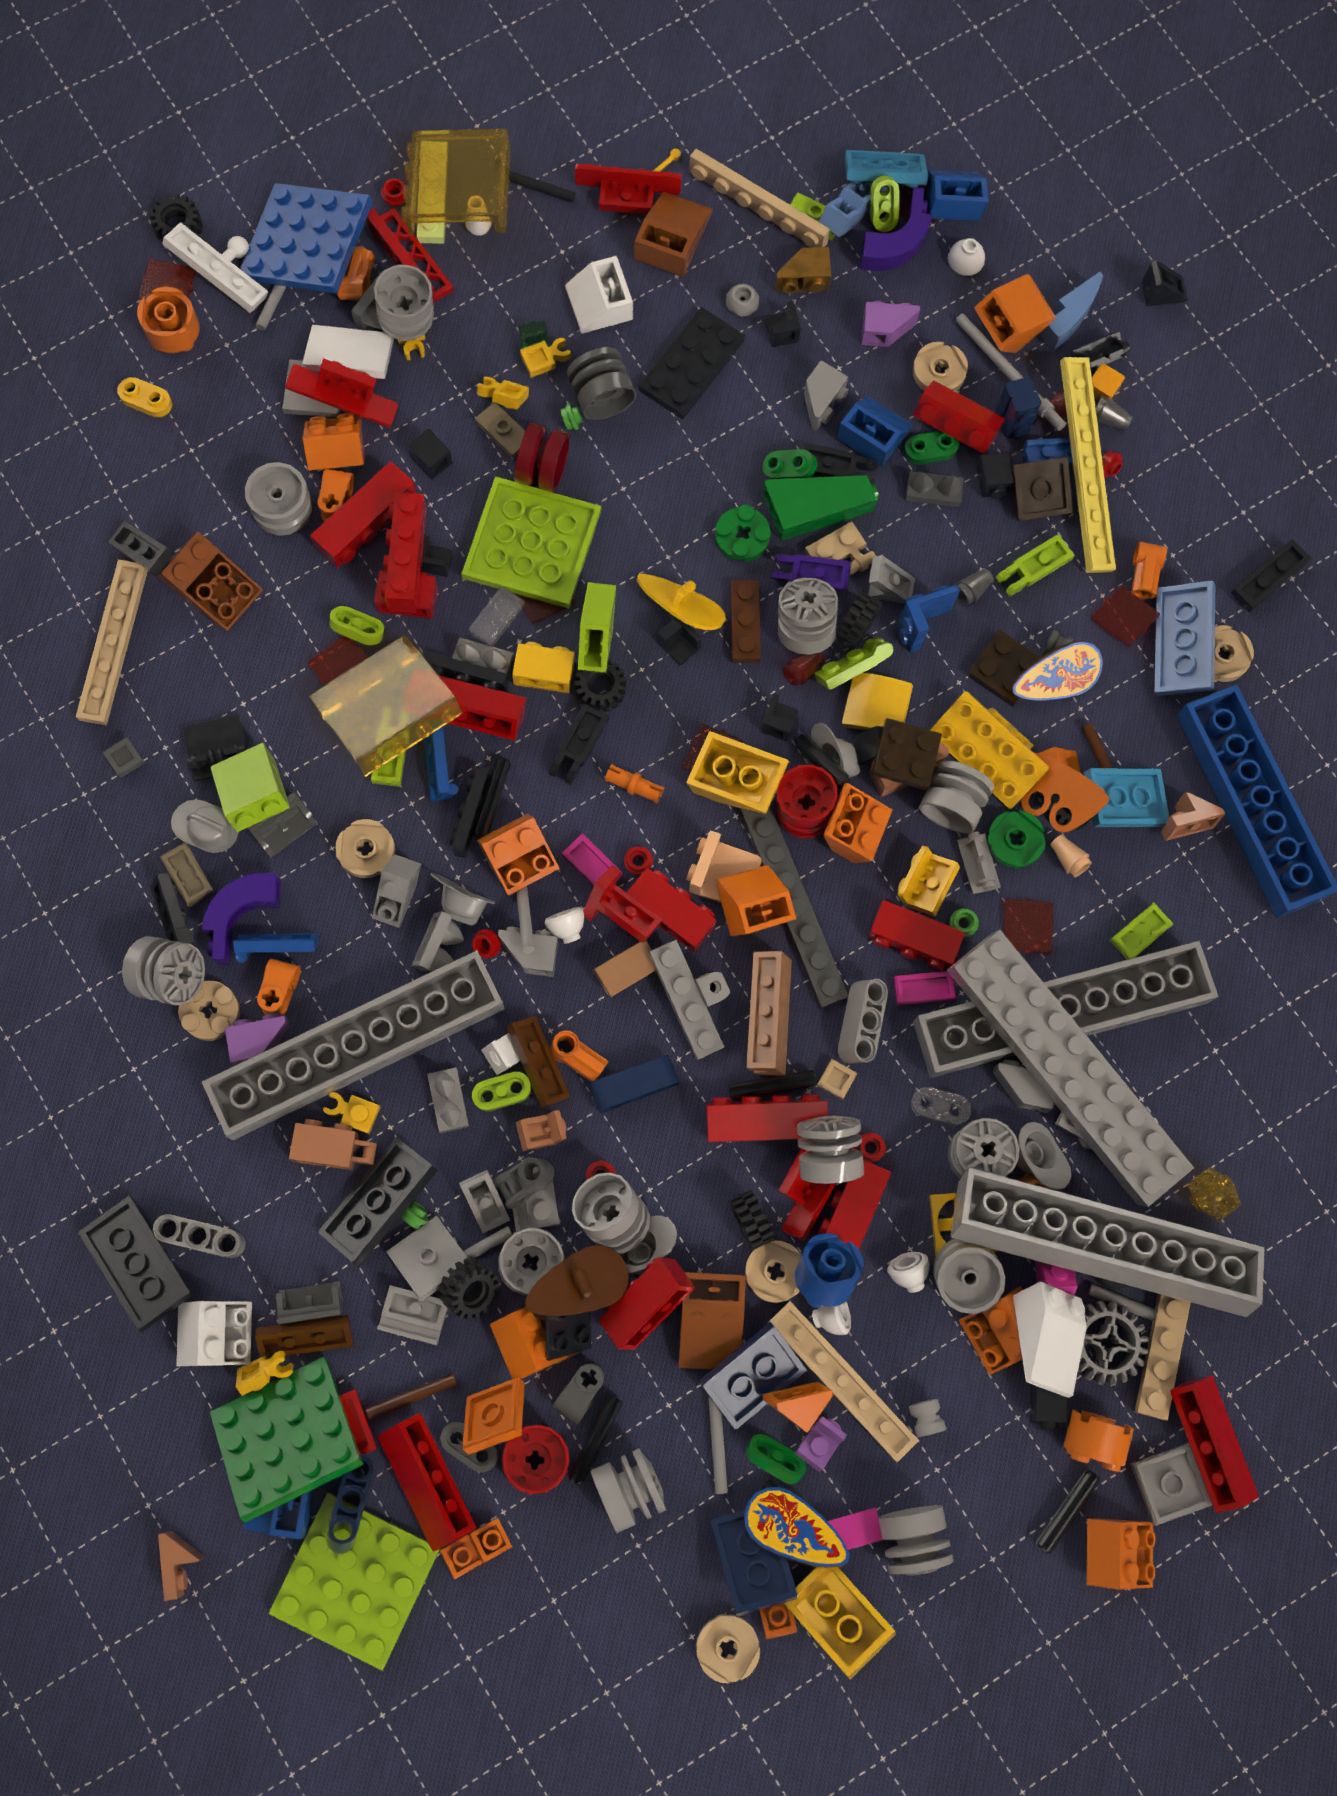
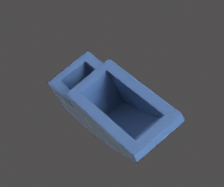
(848, 208)
(1071, 312)

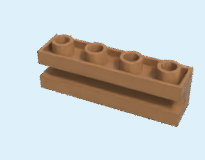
(769, 1013)

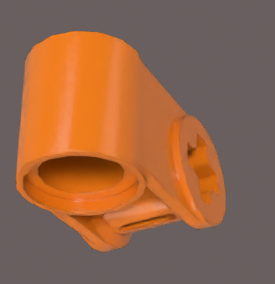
(335, 491)
(278, 982)

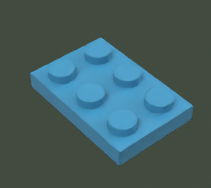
(902, 167)
(1134, 797)

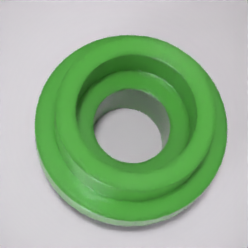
(571, 416)
(967, 915)
(415, 1215)

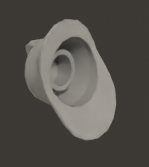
(838, 749)
(203, 826)
(461, 903)
(1042, 1156)
(657, 1243)

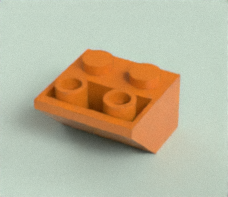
(1015, 313)
(333, 442)
(856, 825)
(518, 854)
(754, 900)
(995, 1333)
(523, 1343)
(1120, 1553)

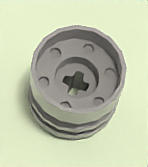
(402, 289)
(807, 615)
(956, 797)
(163, 970)
(967, 1146)
(830, 1149)
(611, 1212)
(533, 1243)
(628, 1490)
(915, 1539)

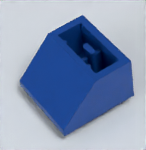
(956, 195)
(873, 430)
(286, 1520)

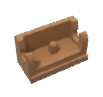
(625, 968)

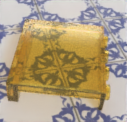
(457, 177)
(386, 704)

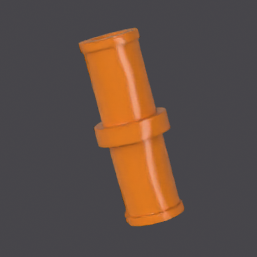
(634, 783)

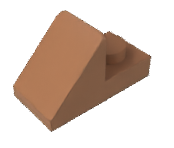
(1191, 817)
(173, 1553)

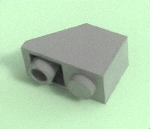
(822, 392)
(396, 890)
(540, 961)
(1022, 1087)

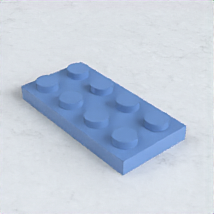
(1185, 638)

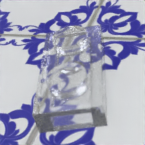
(496, 617)

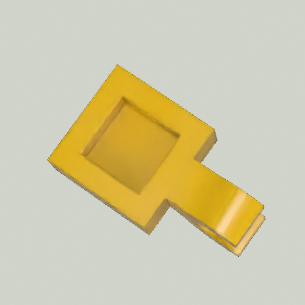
(258, 1372)

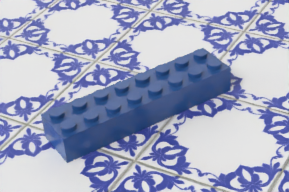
(1257, 801)

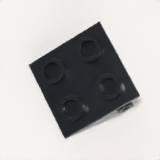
(212, 743)
(566, 1334)

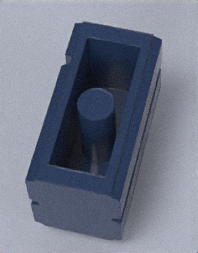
(1018, 407)

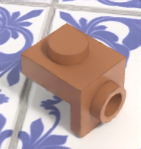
(541, 1131)

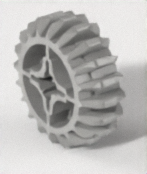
(1109, 1329)

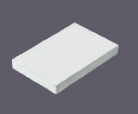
(351, 347)

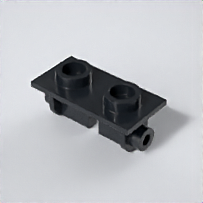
(1103, 350)

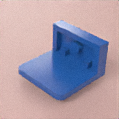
(918, 608)

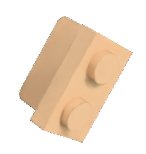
(716, 862)

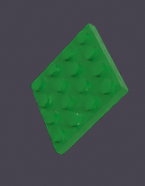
(285, 1439)

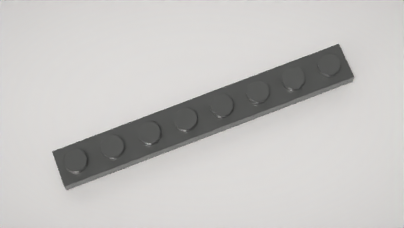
(805, 928)

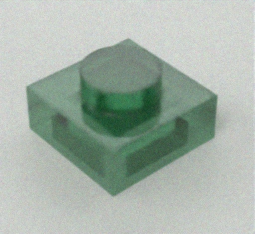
(532, 333)

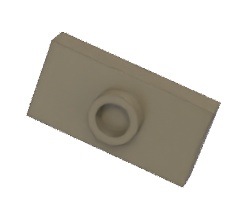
(501, 429)
(187, 874)

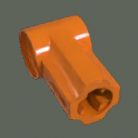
(357, 276)
(1148, 563)
(581, 1058)

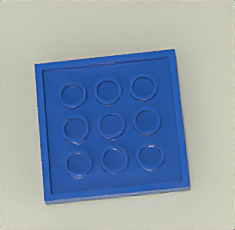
(306, 237)

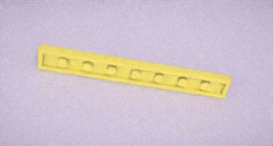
(1087, 465)

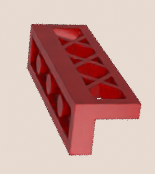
(390, 243)

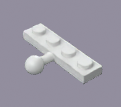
(216, 266)

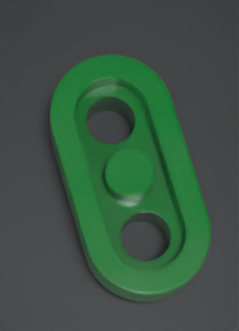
(932, 450)
(788, 462)
(775, 1459)

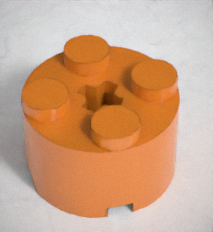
(168, 320)
(1098, 1439)

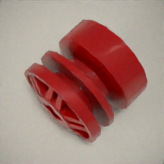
(803, 787)
(549, 1447)

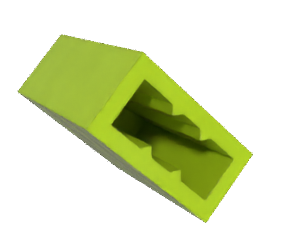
(596, 627)
(249, 787)

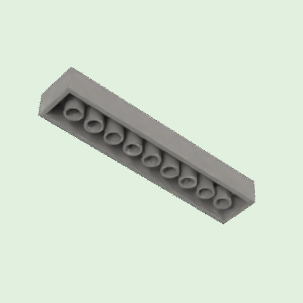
(1094, 999)
(352, 1046)
(1070, 1069)
(1108, 1242)

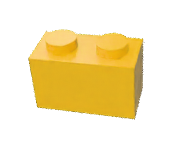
(544, 667)

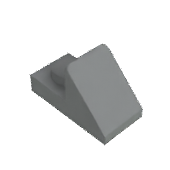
(889, 581)
(484, 1201)

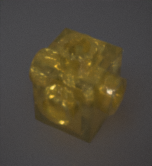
(1214, 1194)

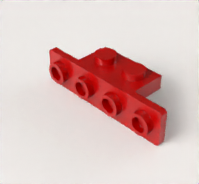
(626, 188)
(344, 390)
(808, 1200)

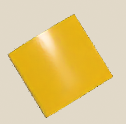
(874, 699)

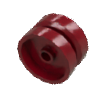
(542, 457)

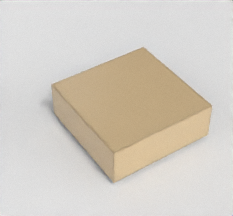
(836, 1079)

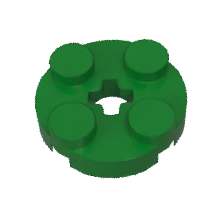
(746, 519)
(1015, 855)

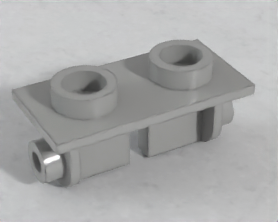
(978, 863)

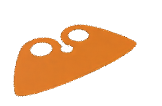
(1075, 792)

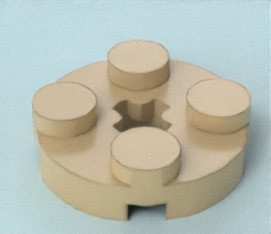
(943, 355)
(1241, 654)
(354, 837)
(210, 1028)
(759, 1279)
(708, 1651)

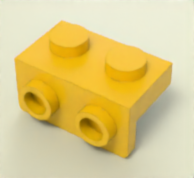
(927, 881)

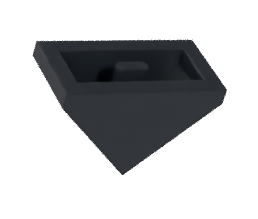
(1163, 285)

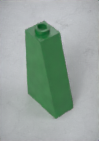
(817, 502)

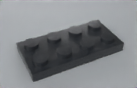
(691, 363)
(377, 1201)
(135, 1263)

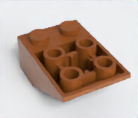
(671, 233)
(210, 581)
(711, 1320)

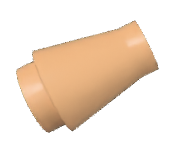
(1071, 856)

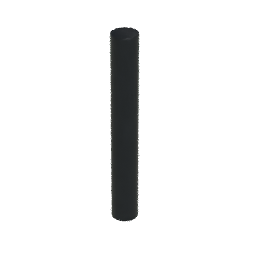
(541, 186)

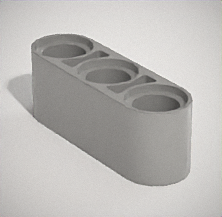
(863, 1034)
(184, 1236)

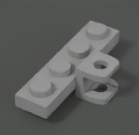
(690, 997)

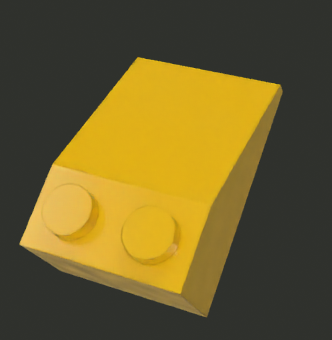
(736, 773)
(840, 1619)

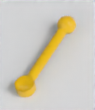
(674, 155)

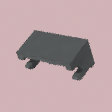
(284, 828)
(309, 1303)

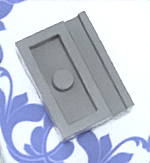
(539, 1209)
(412, 1318)

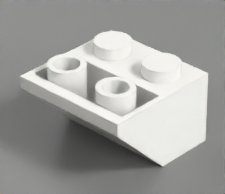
(600, 295)
(214, 1333)

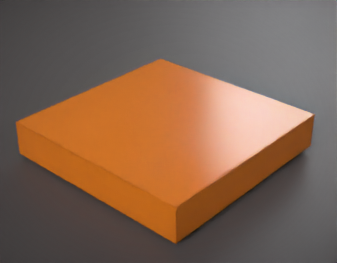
(493, 1416)

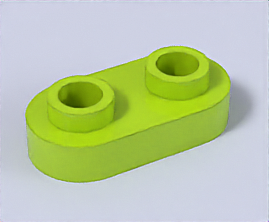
(884, 202)
(356, 625)
(501, 1090)

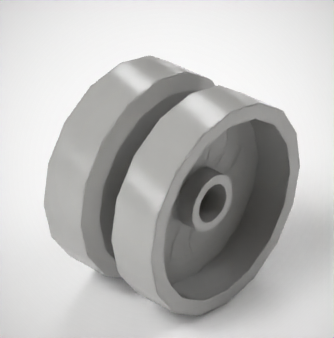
(278, 498)
(969, 1293)

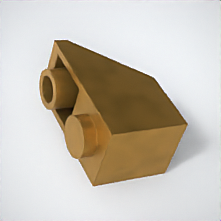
(805, 271)

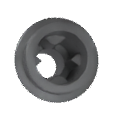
(1111, 413)
(973, 587)

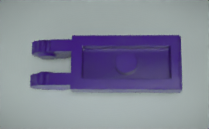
(832, 571)

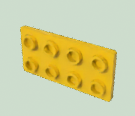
(991, 746)

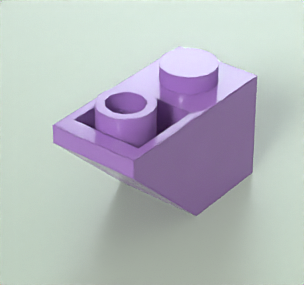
(887, 322)
(250, 1038)

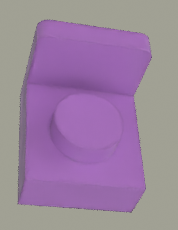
(820, 1443)

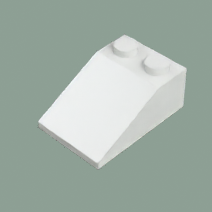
(1050, 1336)

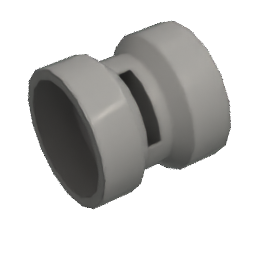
(928, 1420)

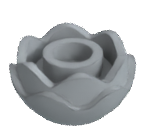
(742, 307)

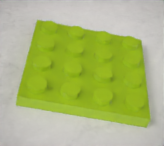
(531, 542)
(355, 1596)

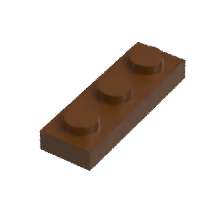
(745, 621)
(538, 1061)
(305, 1336)

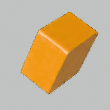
(1106, 381)

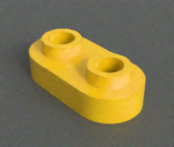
(142, 397)

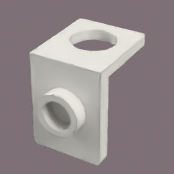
(501, 1054)

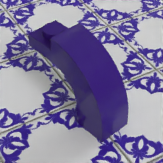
(894, 249)
(233, 901)

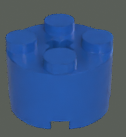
(828, 1271)

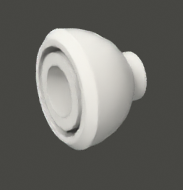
(966, 257)
(566, 924)
(910, 1270)
(833, 1319)

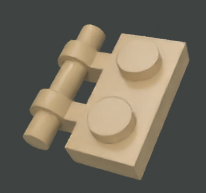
(843, 544)

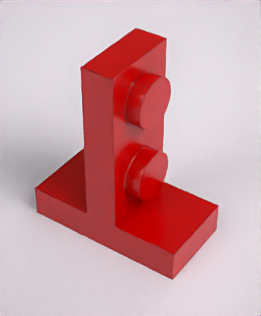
(620, 907)

